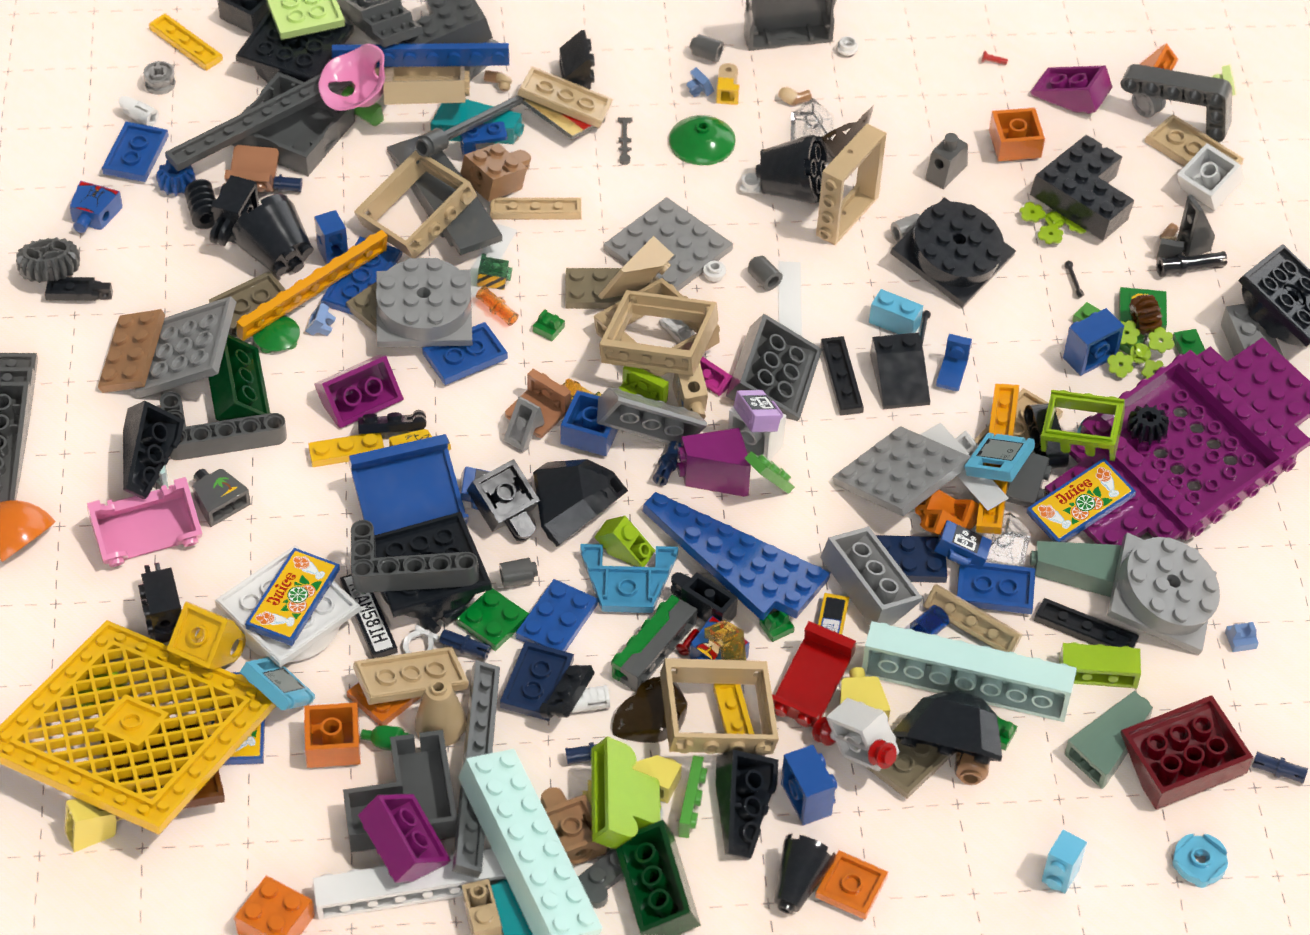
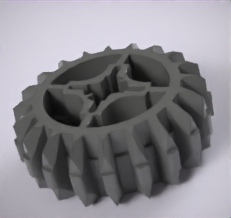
(48, 260)

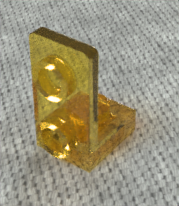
(729, 638)

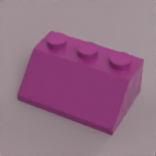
(359, 390)
(403, 837)

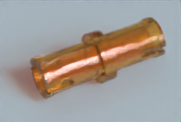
(497, 305)

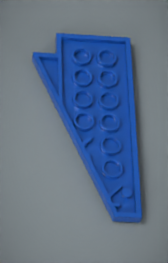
(746, 566)

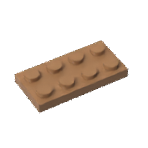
(131, 351)

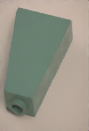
(1077, 564)
(1099, 746)

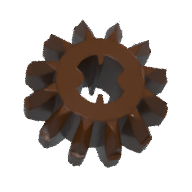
(1145, 313)

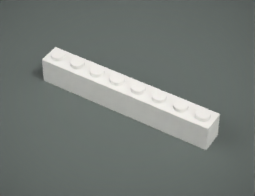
(375, 890)

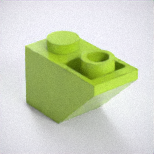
(624, 541)

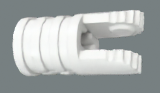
(139, 111)
(593, 699)

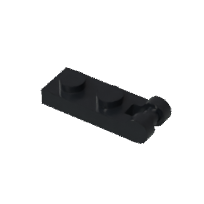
(392, 422)
(567, 691)

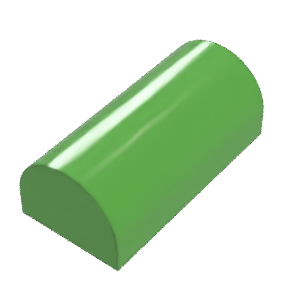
(371, 114)

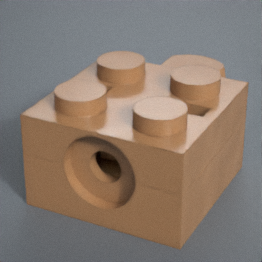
(495, 170)
(572, 825)

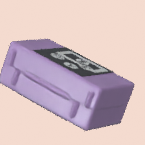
(757, 411)

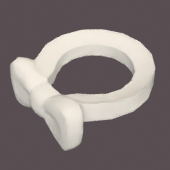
(432, 637)

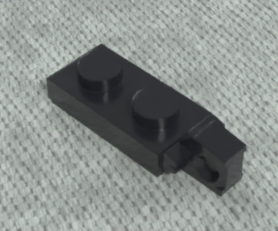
(78, 289)

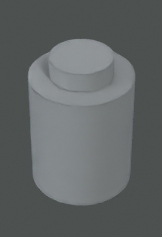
(903, 226)

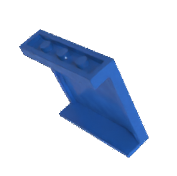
(406, 484)

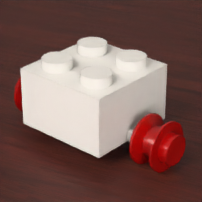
(859, 733)

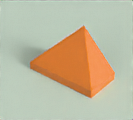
(1161, 58)

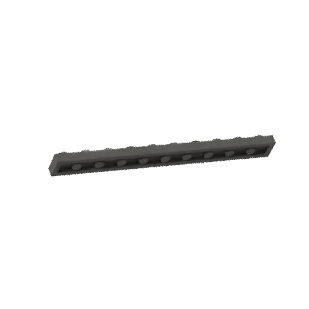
(248, 123)
(478, 741)

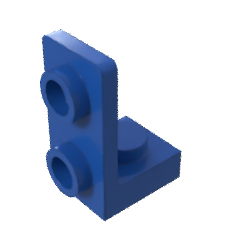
(482, 134)
(954, 362)

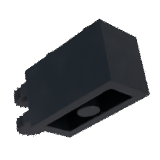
(704, 596)

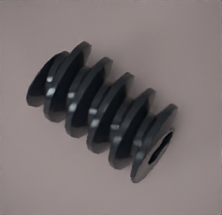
(199, 200)

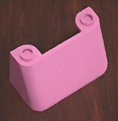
(145, 526)

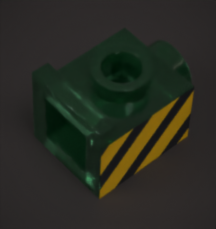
(493, 272)

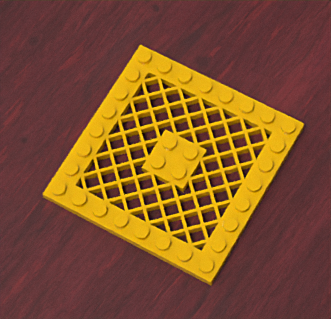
(131, 726)

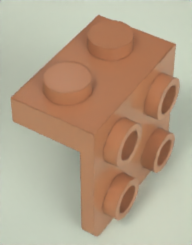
(256, 165)
(549, 396)

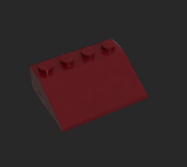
(1186, 751)

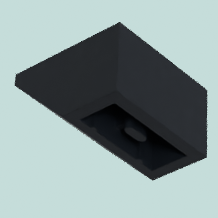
(576, 60)

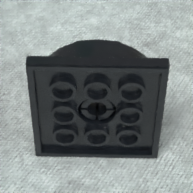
(296, 57)
(954, 249)
(1279, 296)
(433, 536)

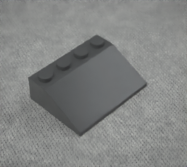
(778, 364)

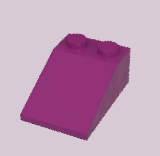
(1074, 87)

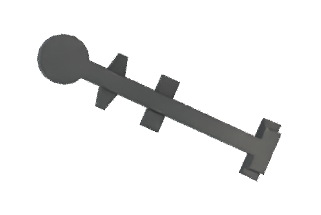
(624, 159)

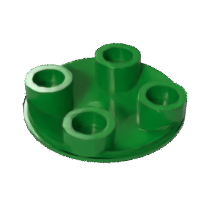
(278, 335)

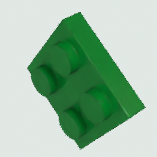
(492, 619)

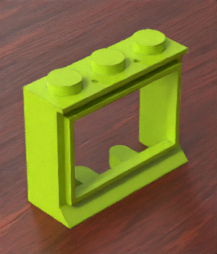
(1083, 402)

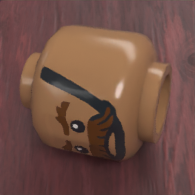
(968, 770)

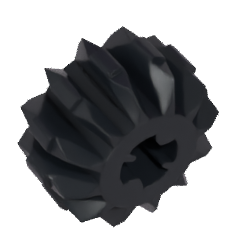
(1147, 424)

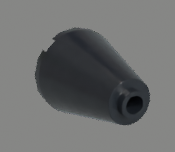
(800, 871)

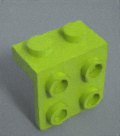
(644, 383)

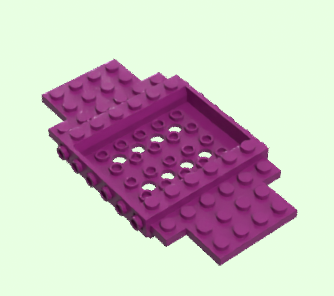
(1241, 403)

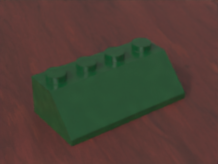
(240, 383)
(657, 882)

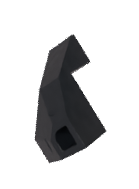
(573, 495)
(953, 725)

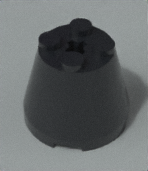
(793, 169)
(274, 235)

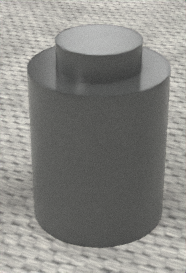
(707, 47)
(764, 272)
(517, 572)

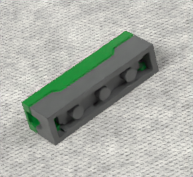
(653, 642)

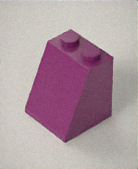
(715, 462)

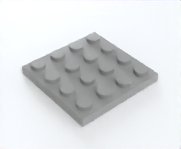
(680, 232)
(189, 346)
(901, 470)

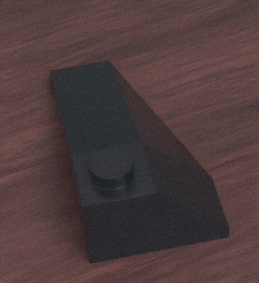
(147, 444)
(743, 796)

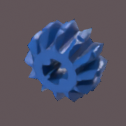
(172, 180)

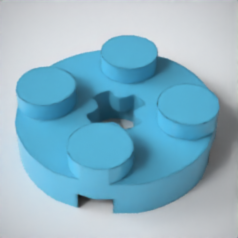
(1200, 873)

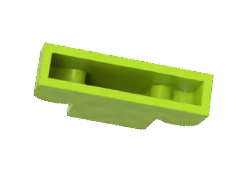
(620, 795)

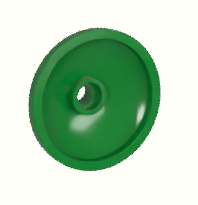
(702, 140)

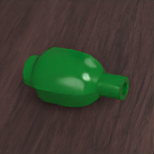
(381, 735)

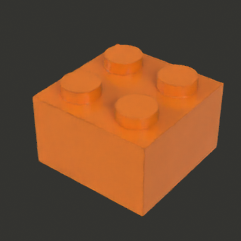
(1016, 134)
(332, 735)
(274, 911)

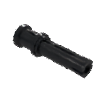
(1180, 263)

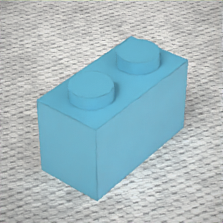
(895, 313)
(1064, 861)

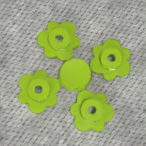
(1054, 221)
(1140, 352)

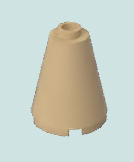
(441, 711)

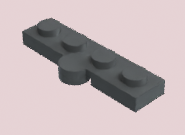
(601, 877)

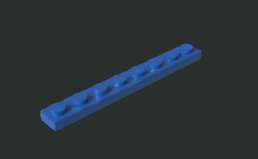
(437, 54)

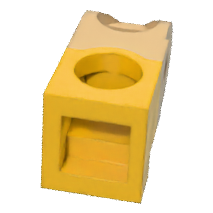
(727, 85)

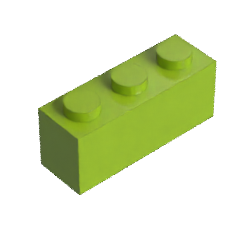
(1103, 664)

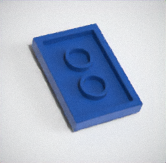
(135, 151)
(461, 361)
(998, 587)
(557, 616)

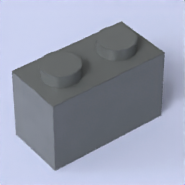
(1028, 482)

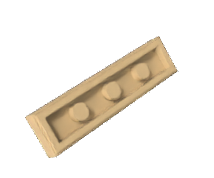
(535, 208)
(974, 620)

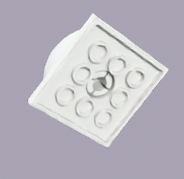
(317, 634)

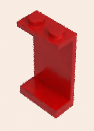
(813, 675)

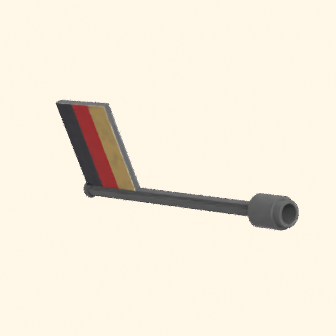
(438, 140)

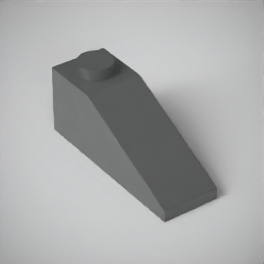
(1195, 229)

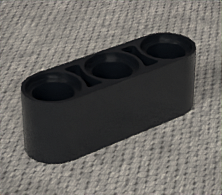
(1034, 419)

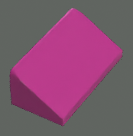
(715, 378)

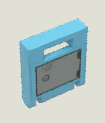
(1000, 450)
(277, 684)

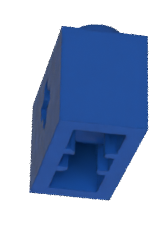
(330, 235)

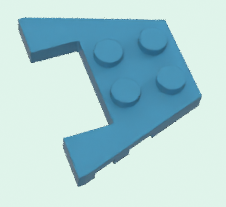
(626, 586)

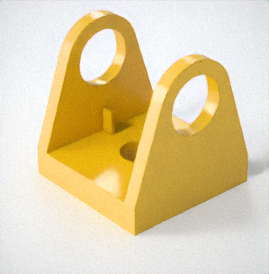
(218, 638)

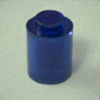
(931, 621)

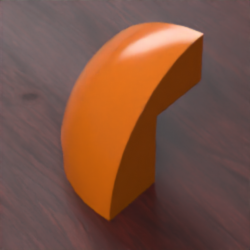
(942, 507)
(20, 525)

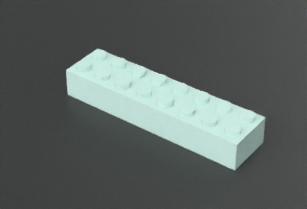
(954, 665)
(527, 846)

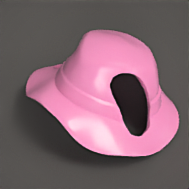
(359, 69)

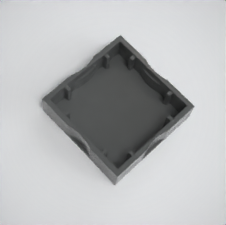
(788, 22)
(302, 136)

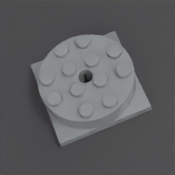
(424, 304)
(1164, 590)

